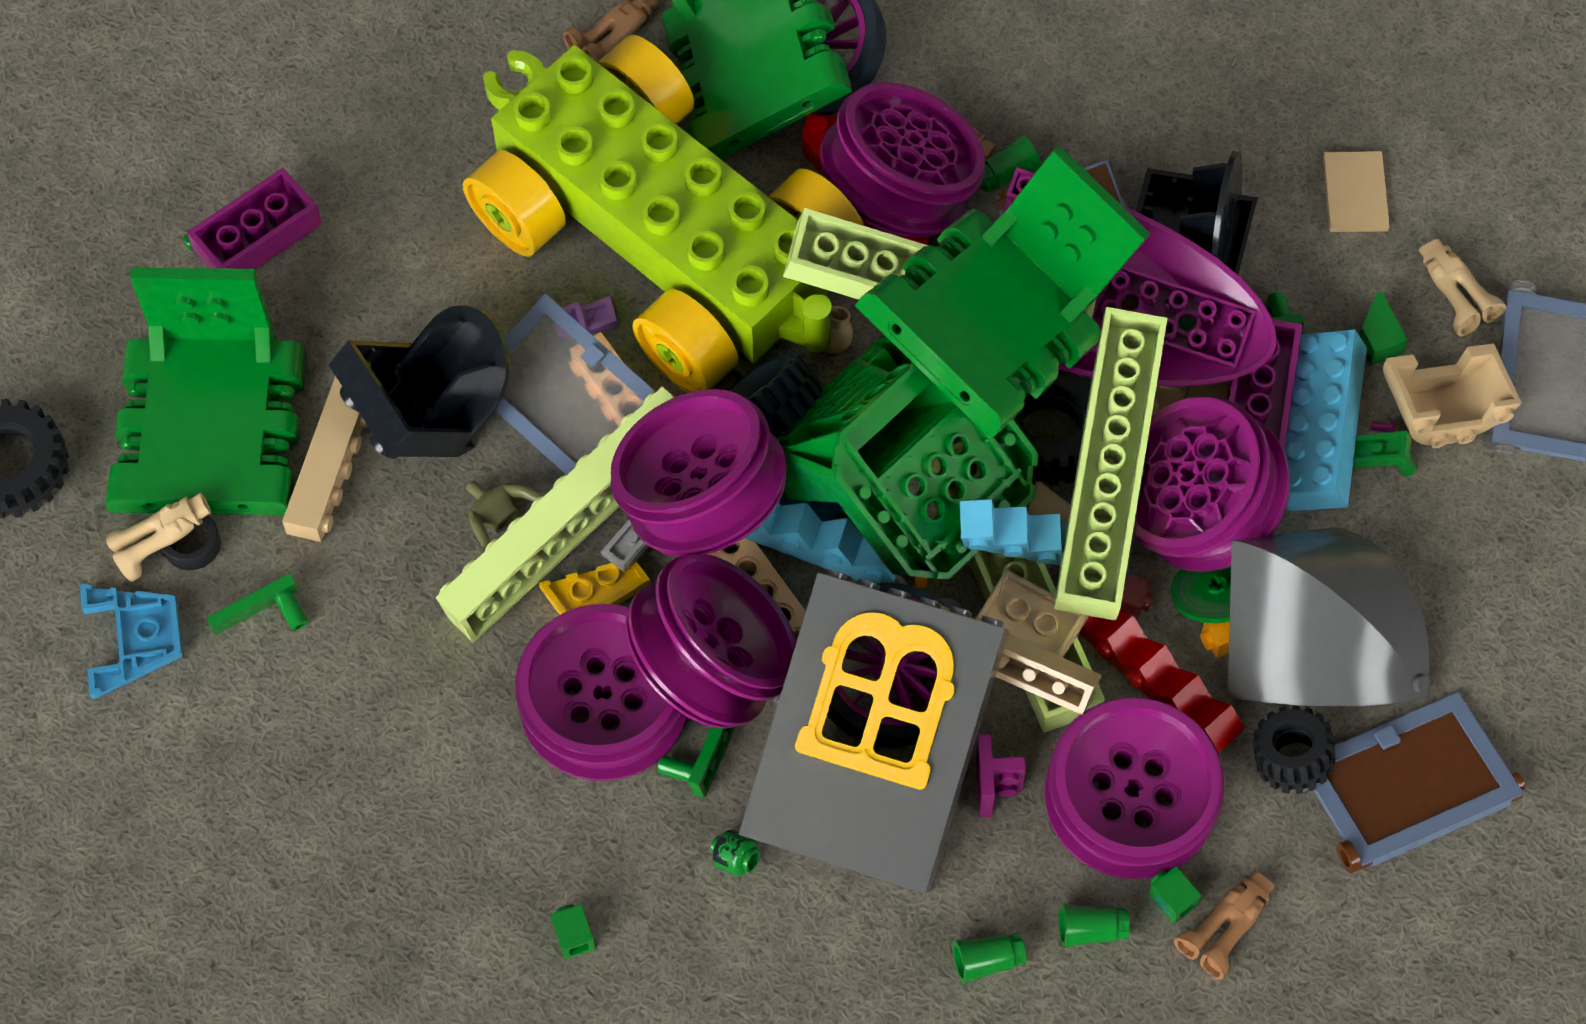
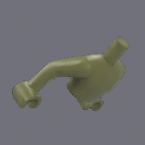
(495, 508)

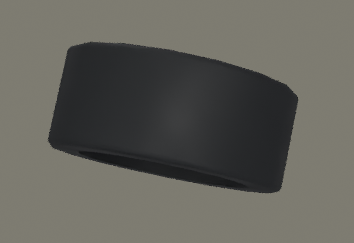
(201, 557)

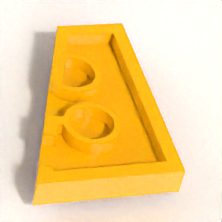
(601, 586)

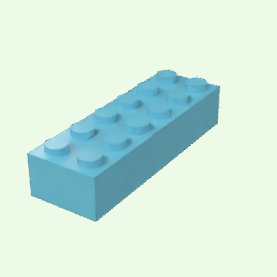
(1324, 419)

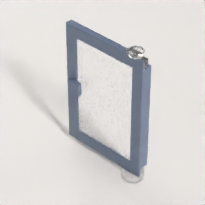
(1547, 365)
(565, 385)

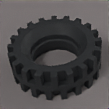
(47, 463)

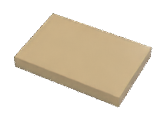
(1355, 191)
(1030, 614)

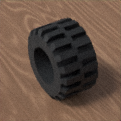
(1292, 727)

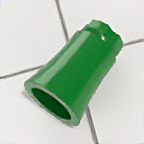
(1002, 166)
(1091, 924)
(987, 955)

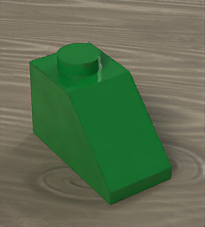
(1382, 332)

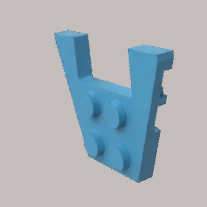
(145, 633)

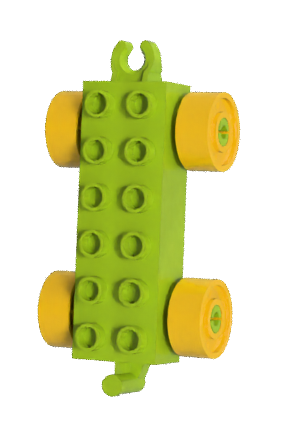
(613, 158)

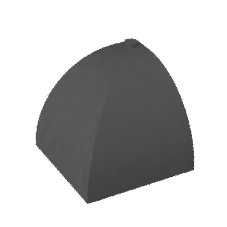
(1323, 622)

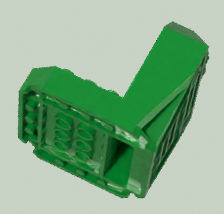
(876, 433)

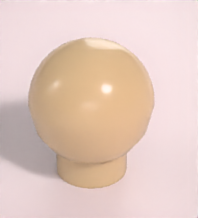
(840, 330)

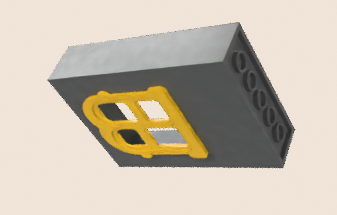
(847, 799)

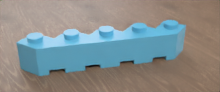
(1013, 532)
(827, 544)

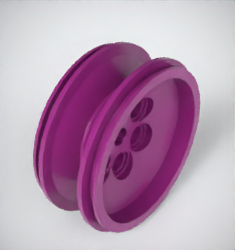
(902, 159)
(1183, 470)
(698, 472)
(710, 640)
(561, 660)
(1144, 736)

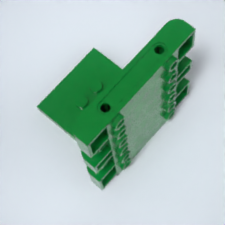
(753, 66)
(1009, 296)
(208, 397)

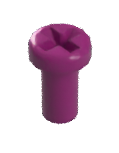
(1381, 426)

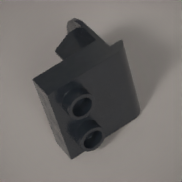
(1203, 207)
(428, 392)

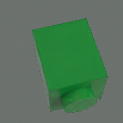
(1174, 894)
(572, 930)

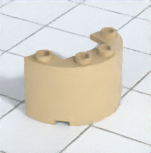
(1452, 400)

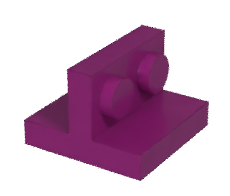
(996, 775)

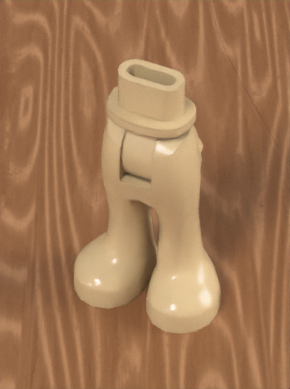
(1449, 272)
(169, 525)

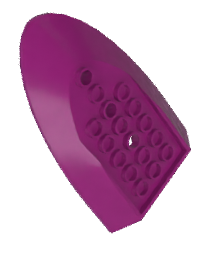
(1181, 281)

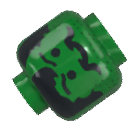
(734, 853)

